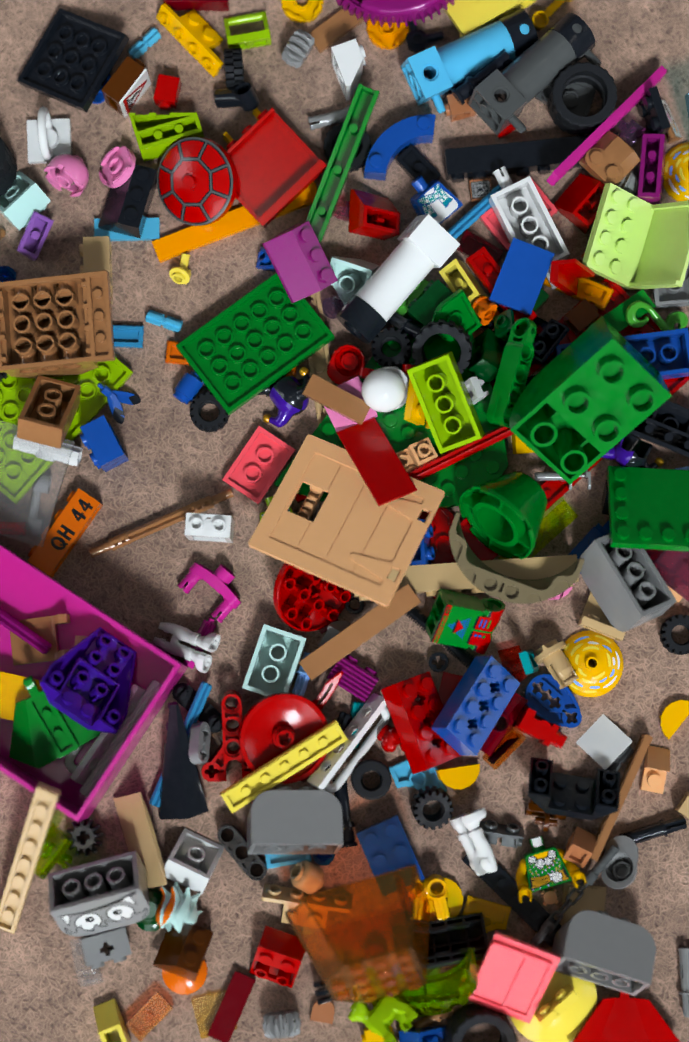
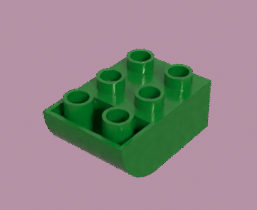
(587, 400)

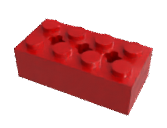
(413, 709)

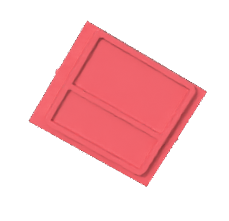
(513, 977)

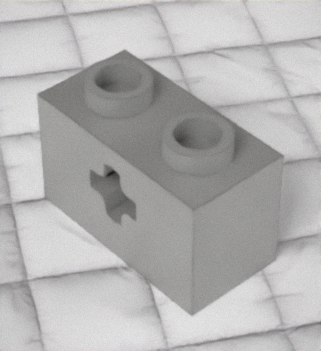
(91, 946)

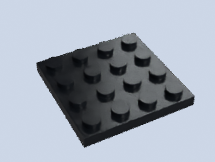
(73, 59)

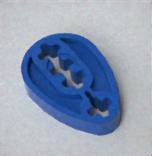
(552, 715)

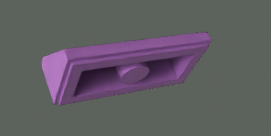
(34, 235)

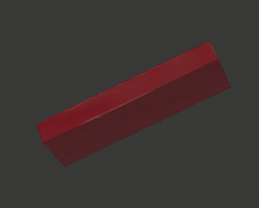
(198, 5)
(231, 1007)

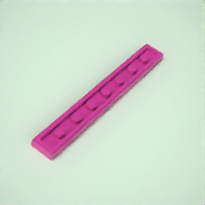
(606, 126)

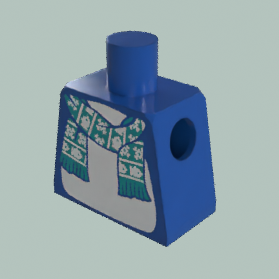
(433, 199)

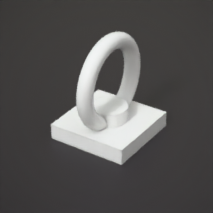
(47, 137)

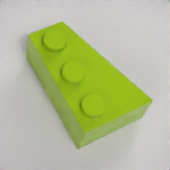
(159, 132)

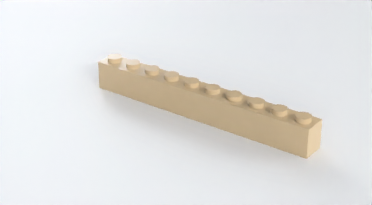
(432, 577)

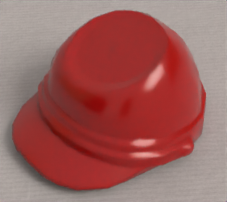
(345, 363)

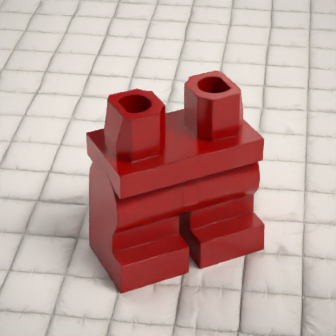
(539, 729)

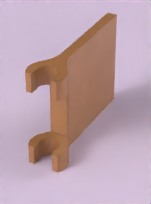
(46, 628)

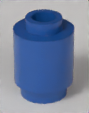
(188, 387)

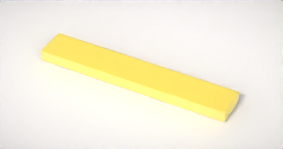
(283, 766)

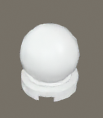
(385, 389)

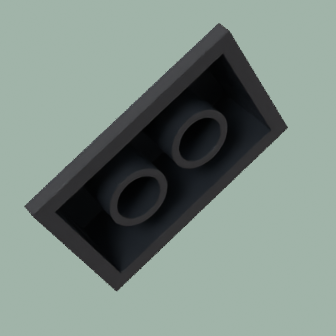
(130, 203)

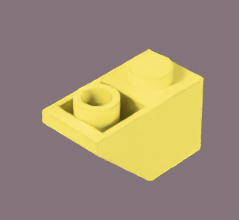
(110, 1022)

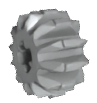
(298, 48)
(281, 1024)

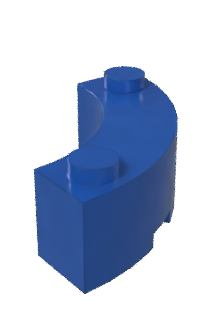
(396, 138)

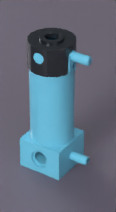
(466, 56)

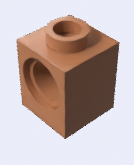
(456, 110)
(580, 847)

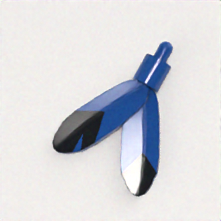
(115, 397)

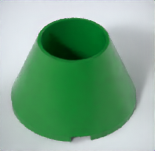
(505, 513)

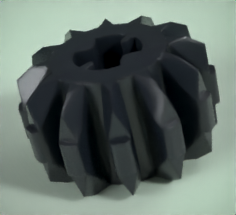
(89, 842)

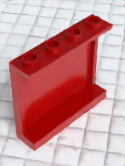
(271, 167)

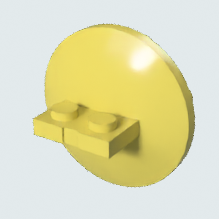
(561, 1011)

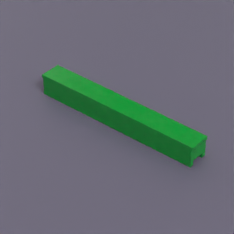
(341, 159)

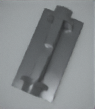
(511, 834)

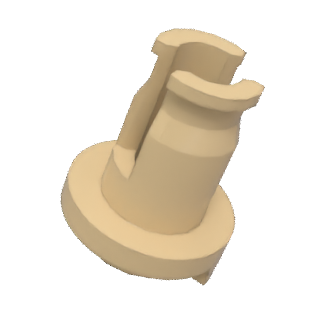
(556, 662)

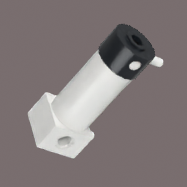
(420, 249)

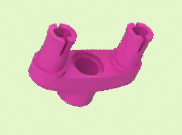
(219, 581)

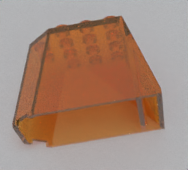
(367, 935)

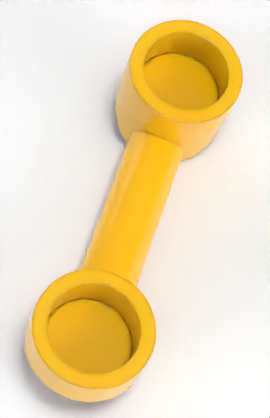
(541, 18)

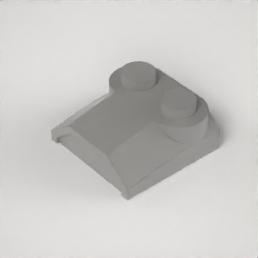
(673, 296)

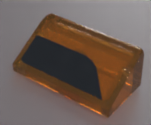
(507, 746)

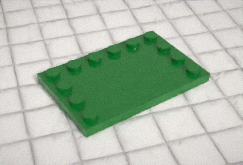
(254, 343)
(648, 508)

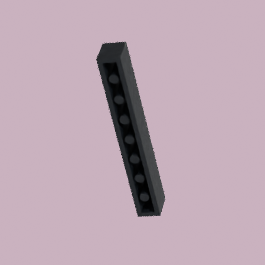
(517, 157)

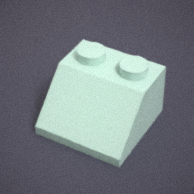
(22, 200)

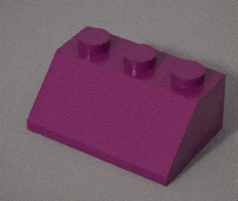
(300, 261)

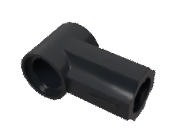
(240, 96)

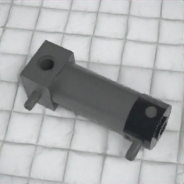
(505, 93)

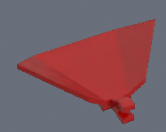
(625, 1020)

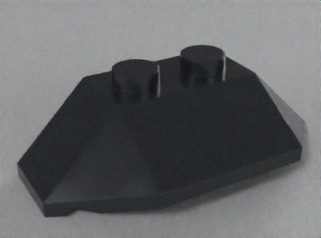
(666, 428)

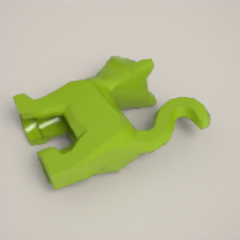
(383, 1015)

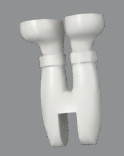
(174, 647)
(474, 842)

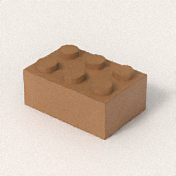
(48, 411)

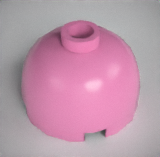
(65, 170)

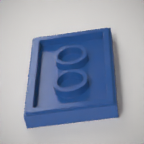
(521, 276)

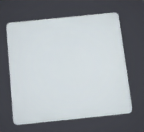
(604, 742)

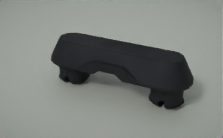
(185, 695)

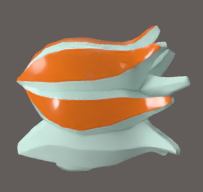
(177, 908)

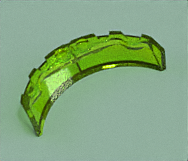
(444, 989)

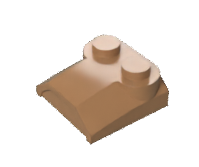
(610, 159)

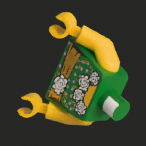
(544, 869)

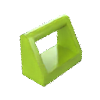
(251, 39)

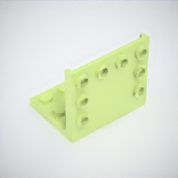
(639, 241)

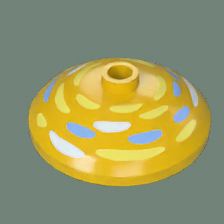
(677, 172)
(608, 667)

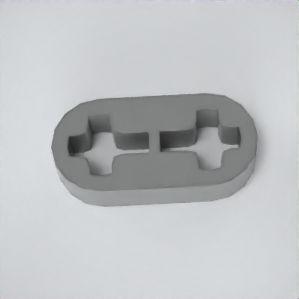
(199, 743)

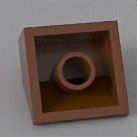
(184, 951)

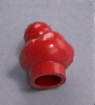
(389, 739)

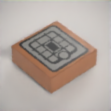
(479, 189)

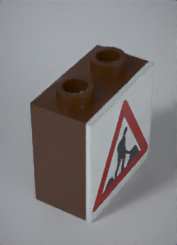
(126, 86)

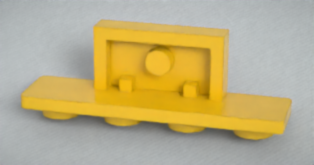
(194, 36)

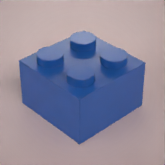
(103, 442)

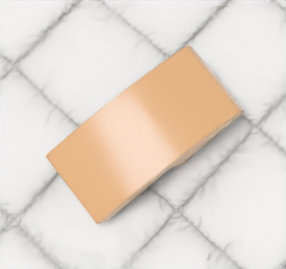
(417, 454)

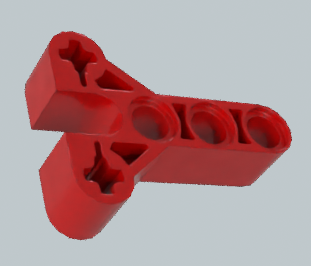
(223, 754)

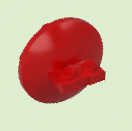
(307, 600)

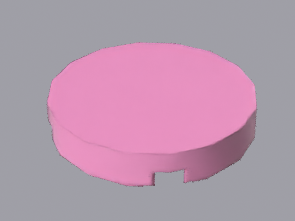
(117, 166)

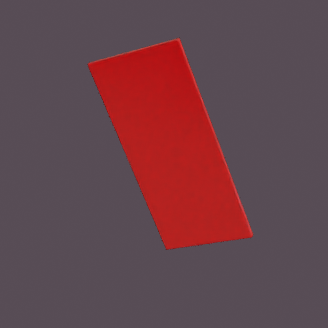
(376, 461)

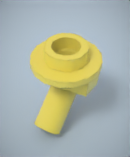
(182, 271)

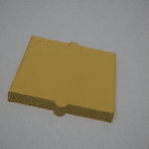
(205, 1011)

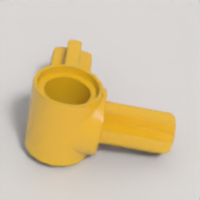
(438, 897)

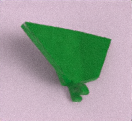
(43, 731)

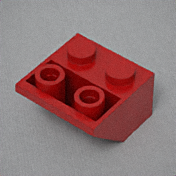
(581, 201)
(373, 215)
(277, 957)

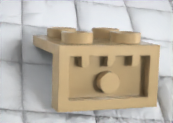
(596, 621)

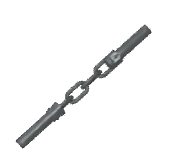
(591, 876)

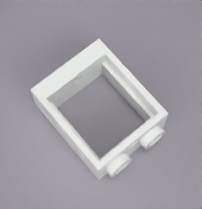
(217, 529)

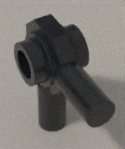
(418, 40)

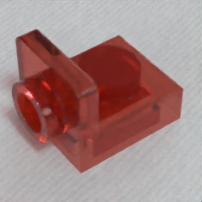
(511, 662)

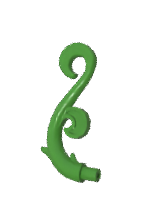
(673, 318)

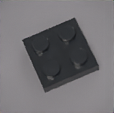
(653, 112)

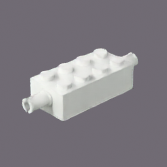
(526, 216)

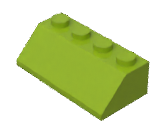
(445, 402)

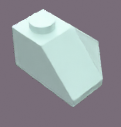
(351, 275)

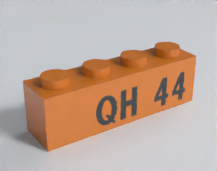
(65, 532)

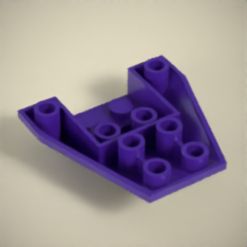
(93, 682)

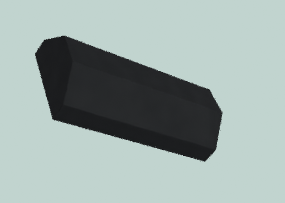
(453, 937)

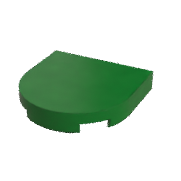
(457, 309)

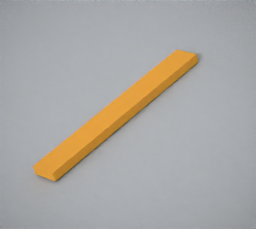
(230, 224)

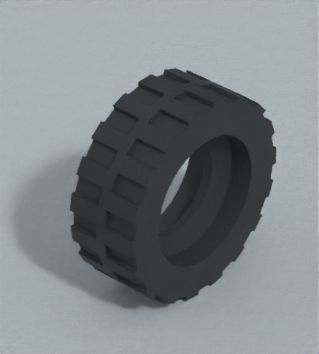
(362, 153)

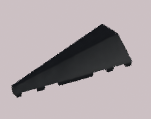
(181, 789)

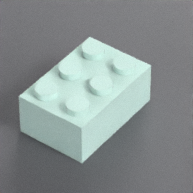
(274, 661)

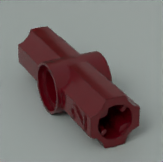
(510, 713)

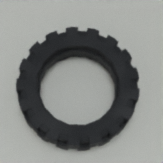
(445, 328)

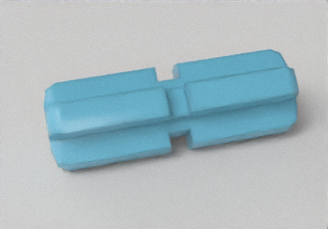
(140, 46)
(168, 322)

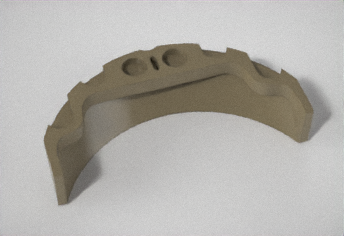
(502, 586)

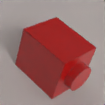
(167, 92)

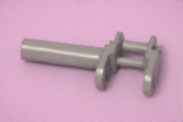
(553, 476)

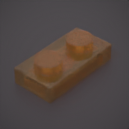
(149, 1016)

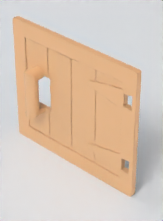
(352, 536)

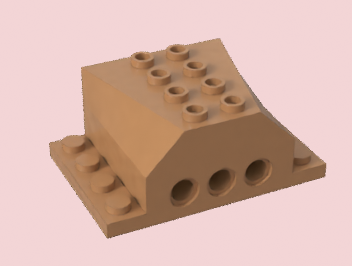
(56, 325)

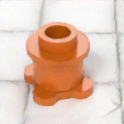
(485, 309)

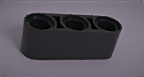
(244, 863)

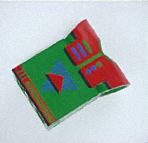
(463, 620)

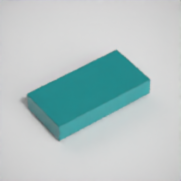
(528, 662)

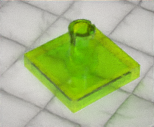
(53, 851)

